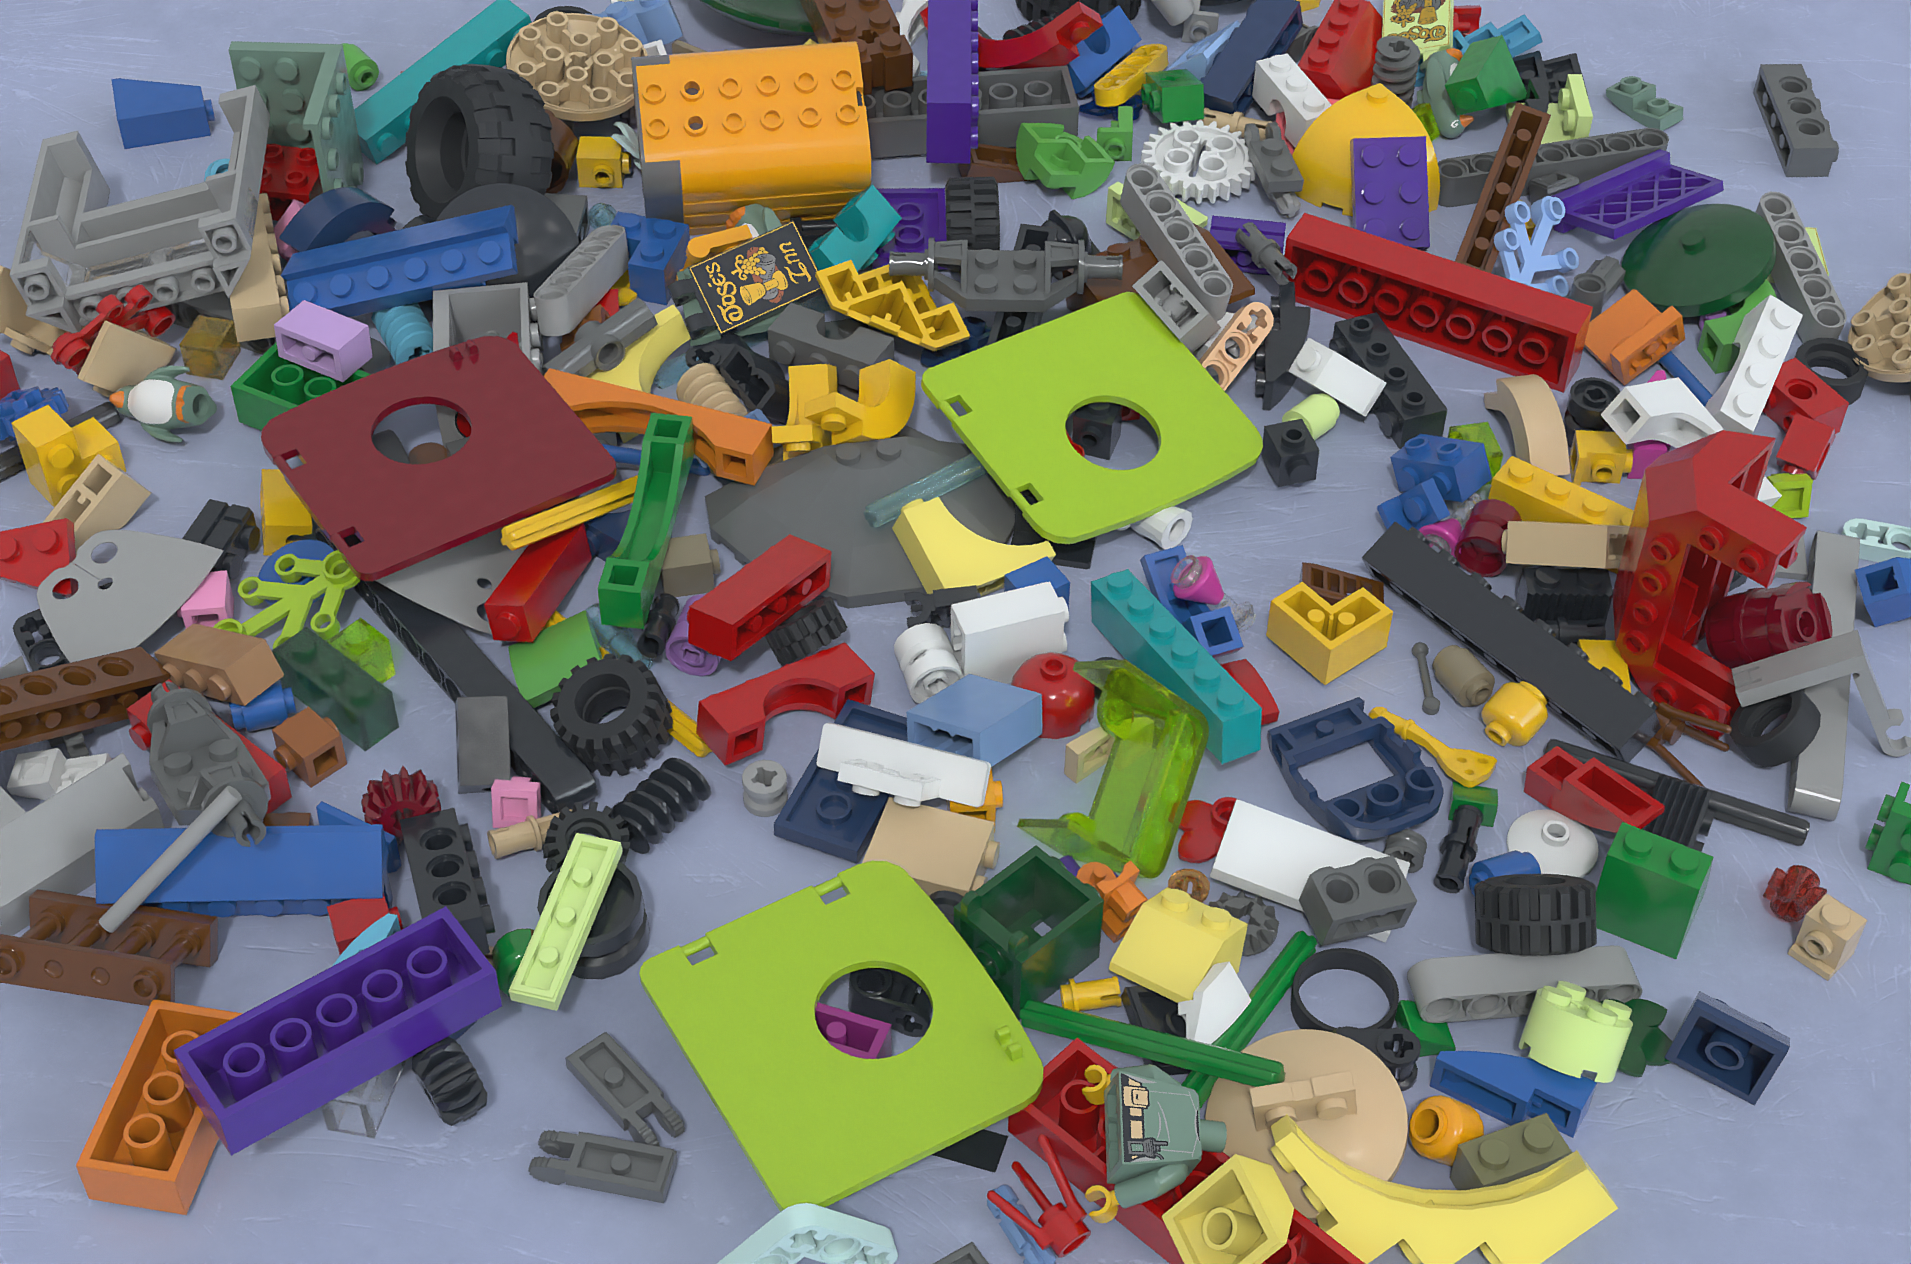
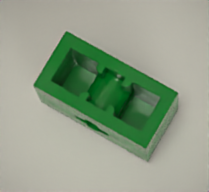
(1173, 95)

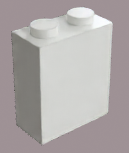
(1006, 629)

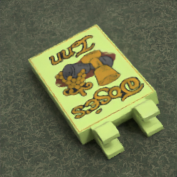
(1421, 21)

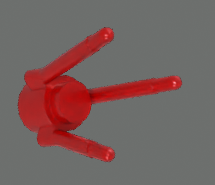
(1060, 1225)

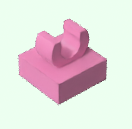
(515, 801)

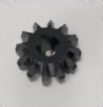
(449, 1081)

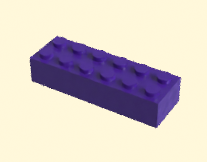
(952, 81)
(338, 1029)

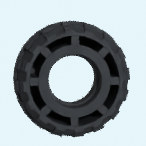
(474, 131)

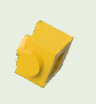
(1598, 457)

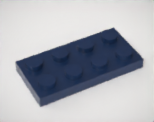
(827, 811)

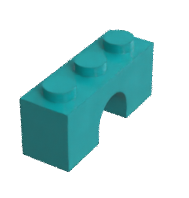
(866, 225)

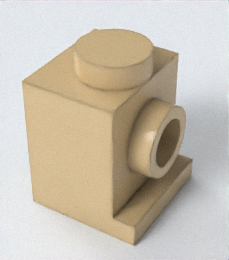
(1827, 937)

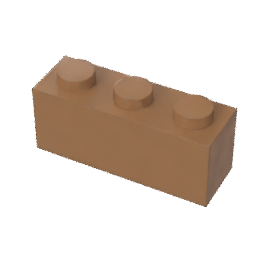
(220, 663)

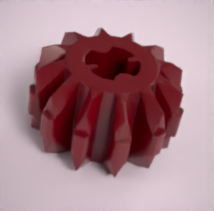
(399, 798)

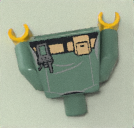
(1150, 1134)

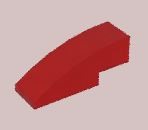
(1589, 792)

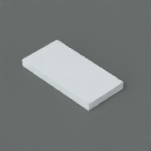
(1278, 854)

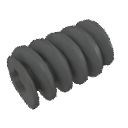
(1397, 66)

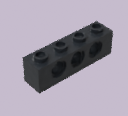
(447, 872)

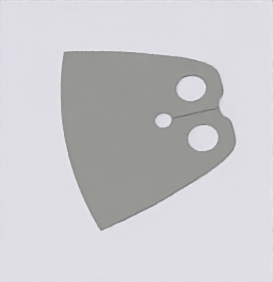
(450, 579)
(149, 584)

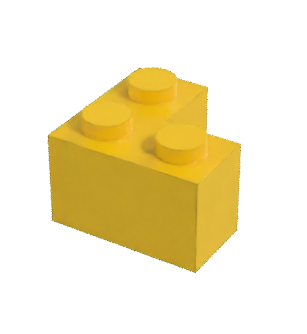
(60, 454)
(1328, 637)

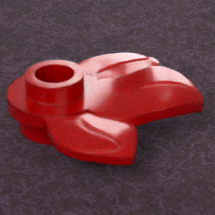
(1203, 828)

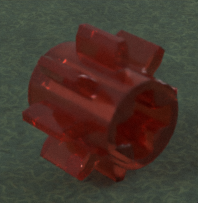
(1793, 892)

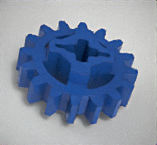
(23, 402)

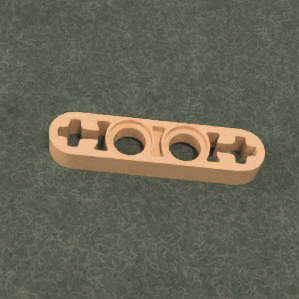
(1248, 343)

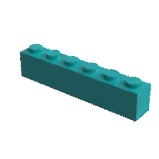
(481, 41)
(1168, 653)

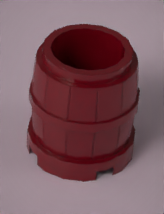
(1766, 623)

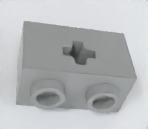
(1176, 306)

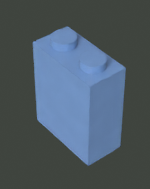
(977, 719)

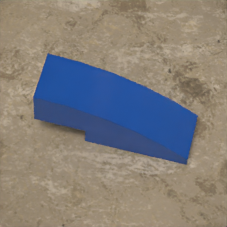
(1513, 1088)

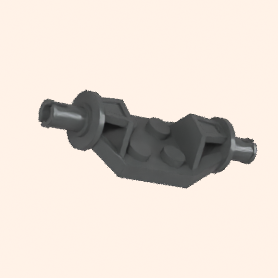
(1005, 277)
(198, 758)

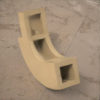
(1533, 420)

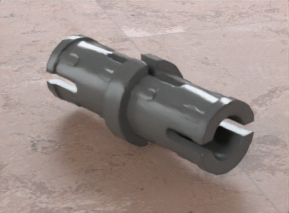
(1266, 253)

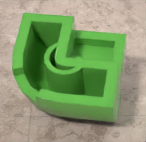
(1061, 159)

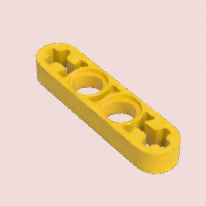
(1130, 74)

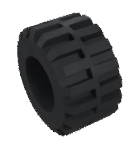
(973, 212)
(597, 690)
(1535, 914)

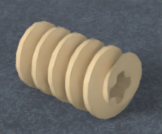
(706, 388)

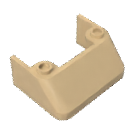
(115, 359)

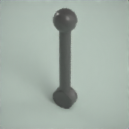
(1430, 704)

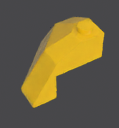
(892, 305)

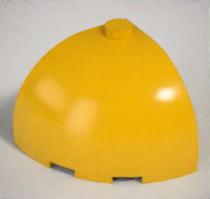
(1325, 151)

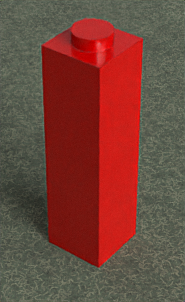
(537, 585)

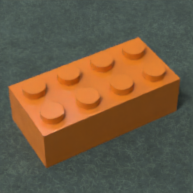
(151, 1132)

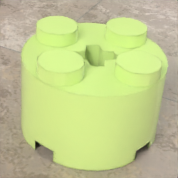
(1576, 1032)

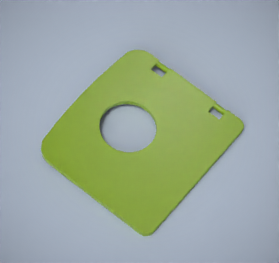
(1106, 352)
(795, 1103)

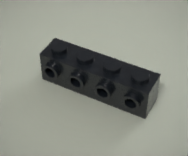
(1407, 401)

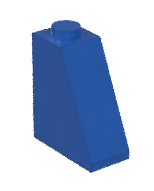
(160, 112)

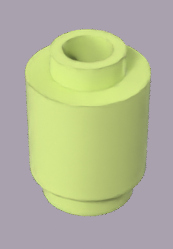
(1317, 412)

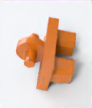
(1120, 895)

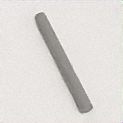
(170, 859)

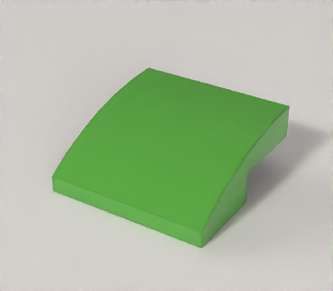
(551, 656)

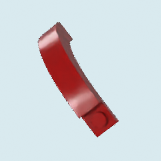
(1045, 47)

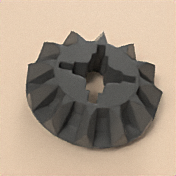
(1262, 923)

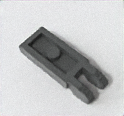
(1272, 159)
(622, 1089)
(605, 1164)

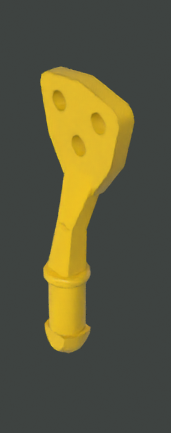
(1462, 765)

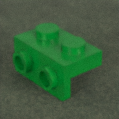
(1892, 841)

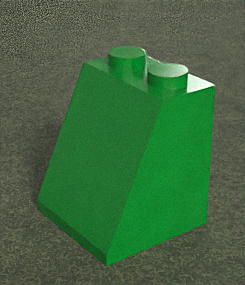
(1650, 889)

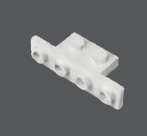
(901, 767)

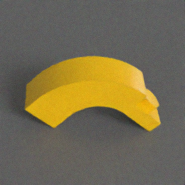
(881, 409)
(801, 434)

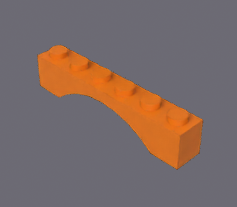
(727, 442)

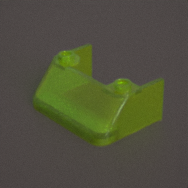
(1144, 779)

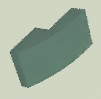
(1640, 103)

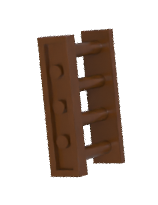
(77, 956)

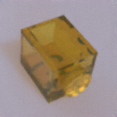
(210, 347)

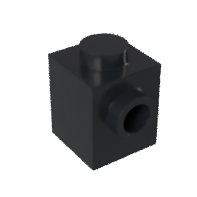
(1098, 428)
(1290, 452)

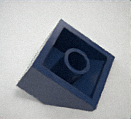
(1728, 1048)

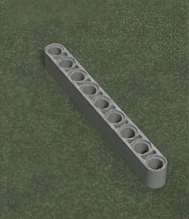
(1819, 769)

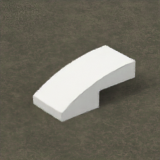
(48, 772)

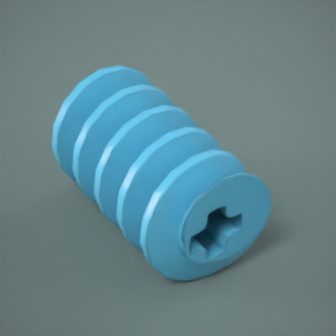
(404, 331)

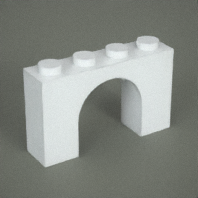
(1667, 414)

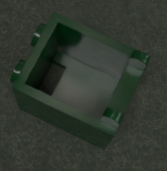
(1001, 921)

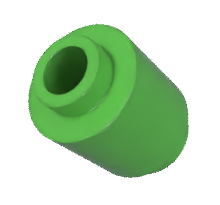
(360, 67)

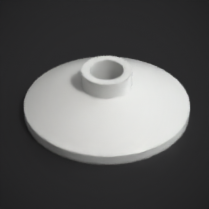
(1555, 841)

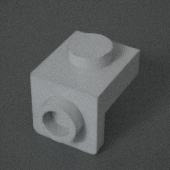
(1199, 24)

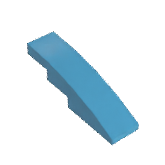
(1518, 34)

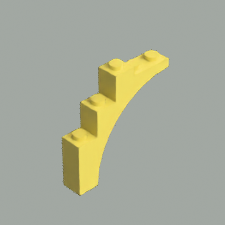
(1508, 1221)

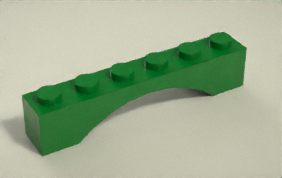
(636, 564)

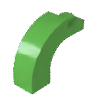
(1719, 334)

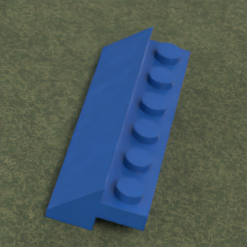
(405, 264)
(284, 874)

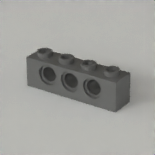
(1795, 120)

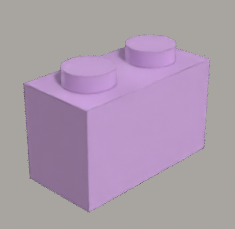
(323, 340)

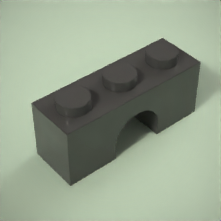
(801, 339)

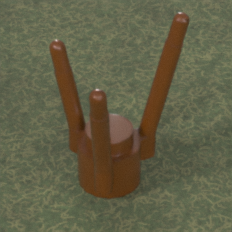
(1672, 727)

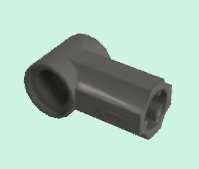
(1597, 284)

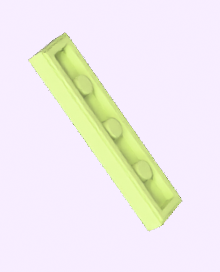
(565, 922)

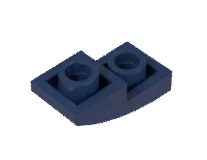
(978, 338)

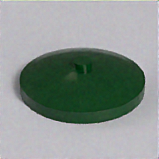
(1700, 258)

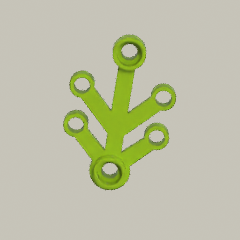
(296, 599)

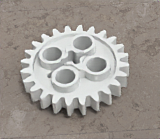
(1222, 166)

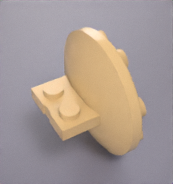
(577, 64)
(1884, 332)
(1331, 1092)

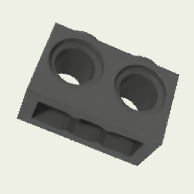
(1357, 899)

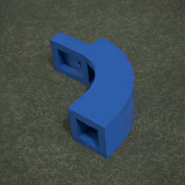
(1212, 629)

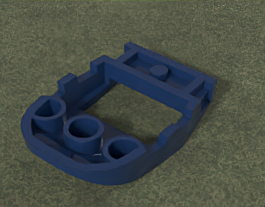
(1375, 809)

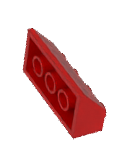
(1343, 49)

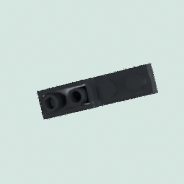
(1281, 347)

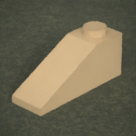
(99, 500)

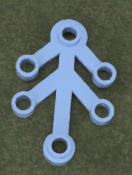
(1545, 214)

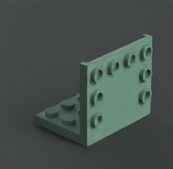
(307, 102)

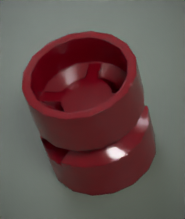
(1482, 537)

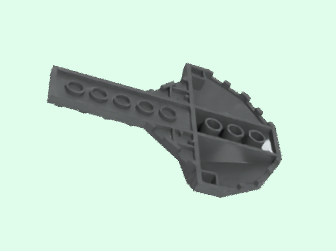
(824, 500)

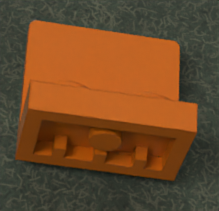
(1633, 335)

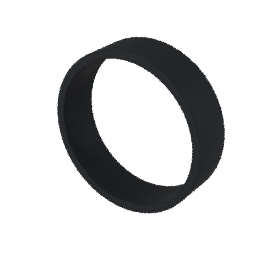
(1348, 960)

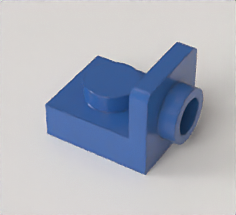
(1415, 507)

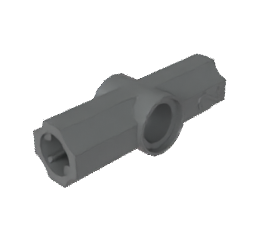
(604, 343)

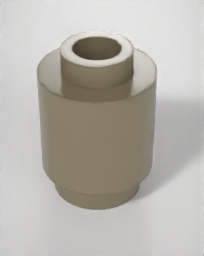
(1463, 676)

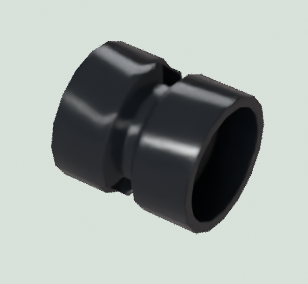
(1586, 404)

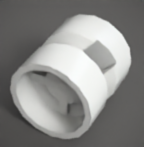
(926, 660)

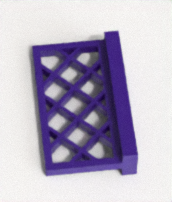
(1633, 196)

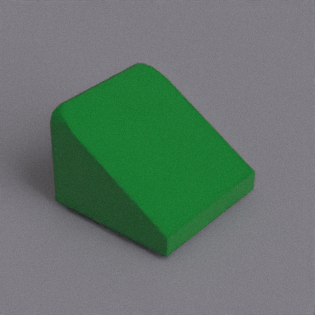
(1480, 797)
(1432, 1036)

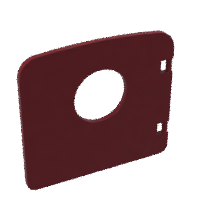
(519, 458)

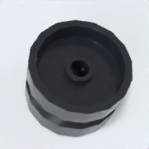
(618, 930)

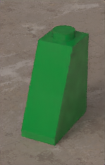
(1485, 77)

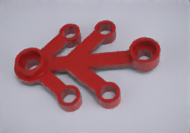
(73, 348)

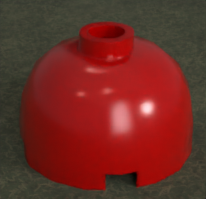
(1066, 695)

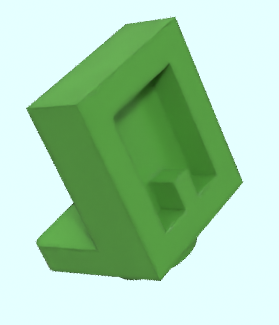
(1119, 137)

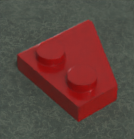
(36, 551)

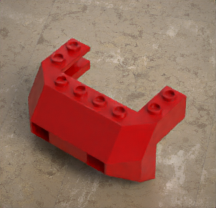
(1684, 542)

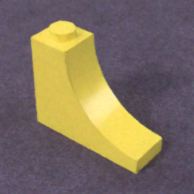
(646, 356)
(953, 556)

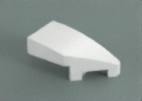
(1214, 1004)

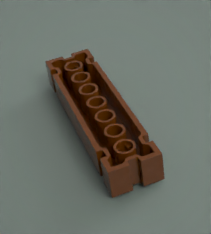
(883, 52)

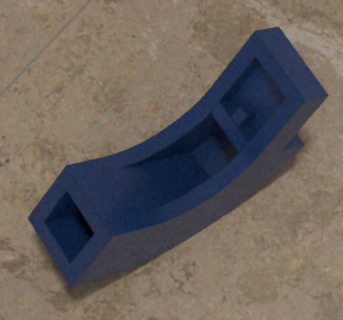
(336, 217)

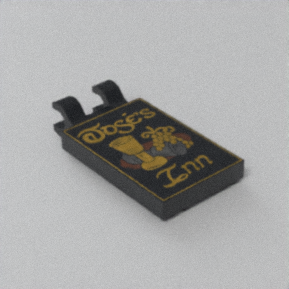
(748, 282)

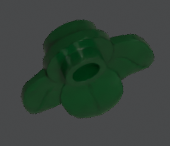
(1646, 1041)

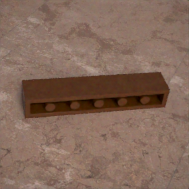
(1503, 186)

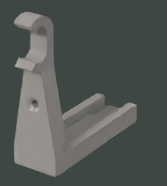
(1816, 665)

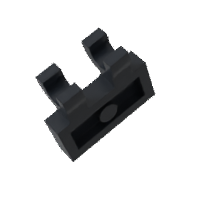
(936, 607)

